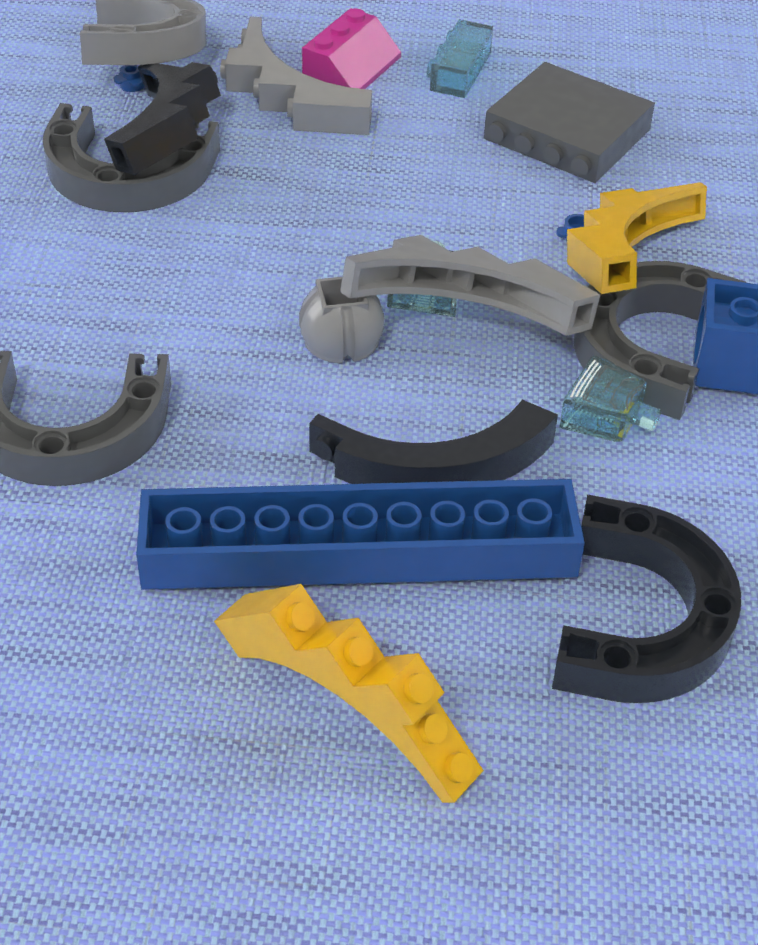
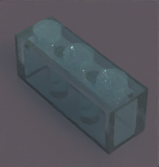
(460, 58)

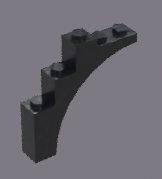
(168, 120)

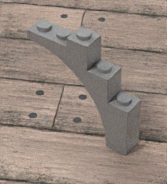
(280, 88)
(473, 275)

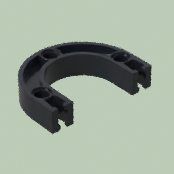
(666, 663)

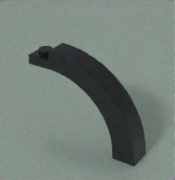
(483, 456)

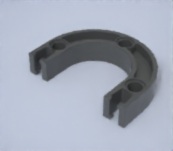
(104, 188)
(659, 288)
(88, 449)

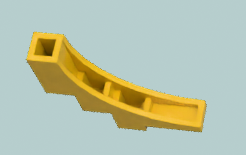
(604, 245)
(341, 655)

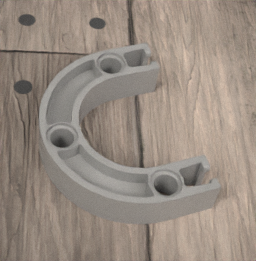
(143, 32)

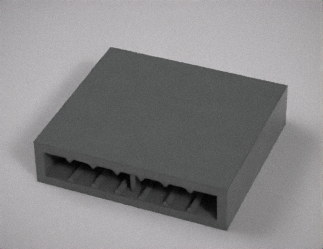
(569, 121)

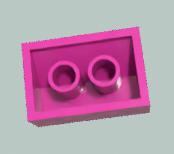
(350, 51)

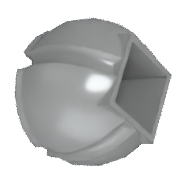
(339, 324)

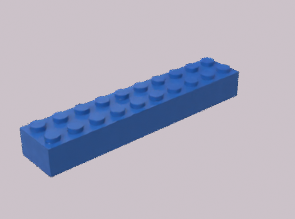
(358, 533)

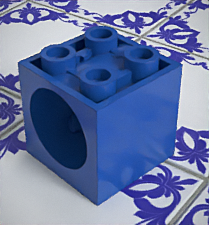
(727, 337)

